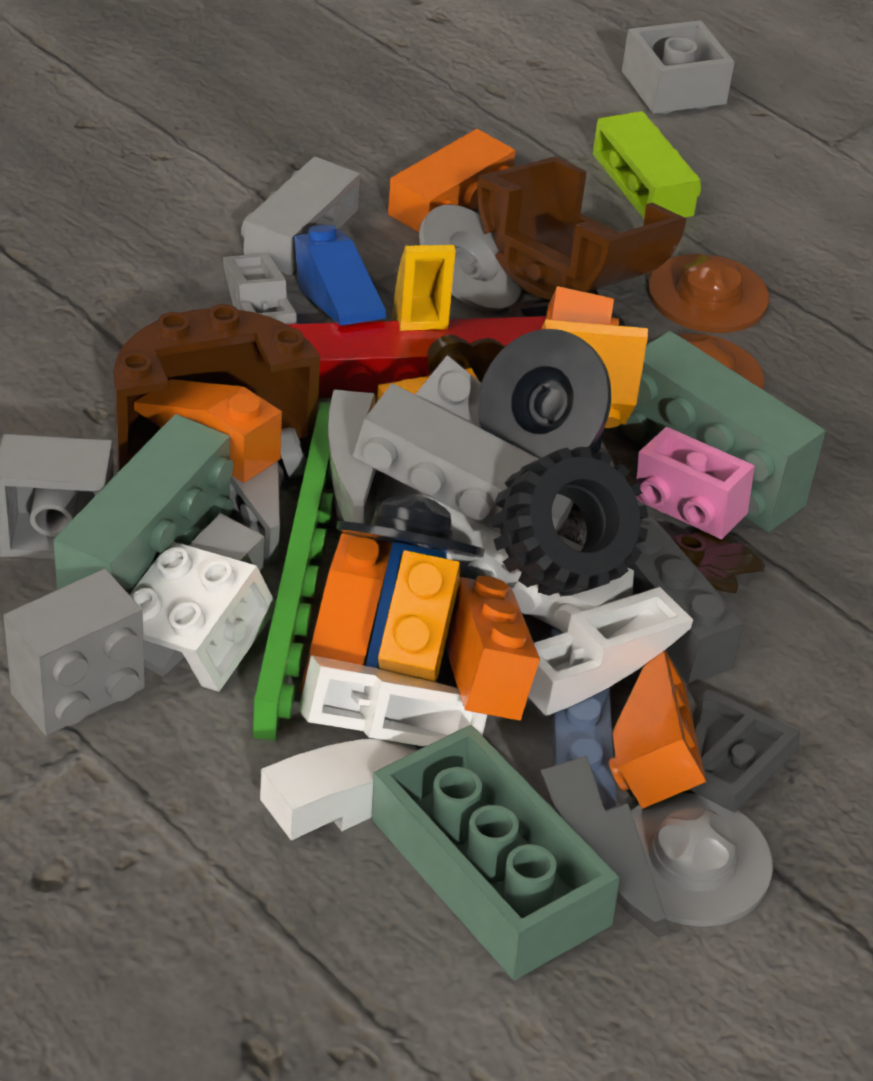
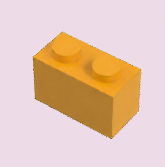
(419, 616)

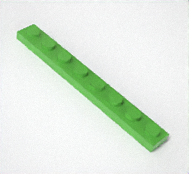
(299, 580)

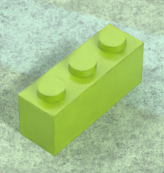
(645, 164)

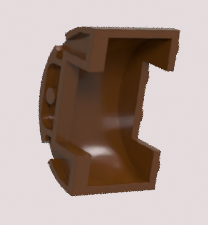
(551, 244)
(216, 348)

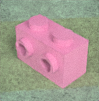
(694, 482)

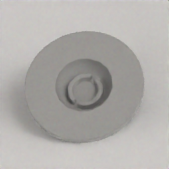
(477, 273)
(703, 859)

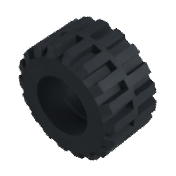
(608, 510)

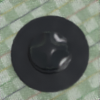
(546, 393)
(414, 522)

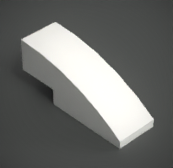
(605, 647)
(383, 703)
(327, 784)

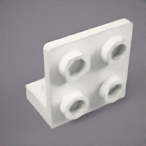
(204, 609)

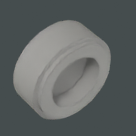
(292, 453)

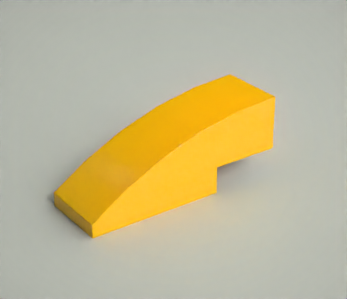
(424, 287)

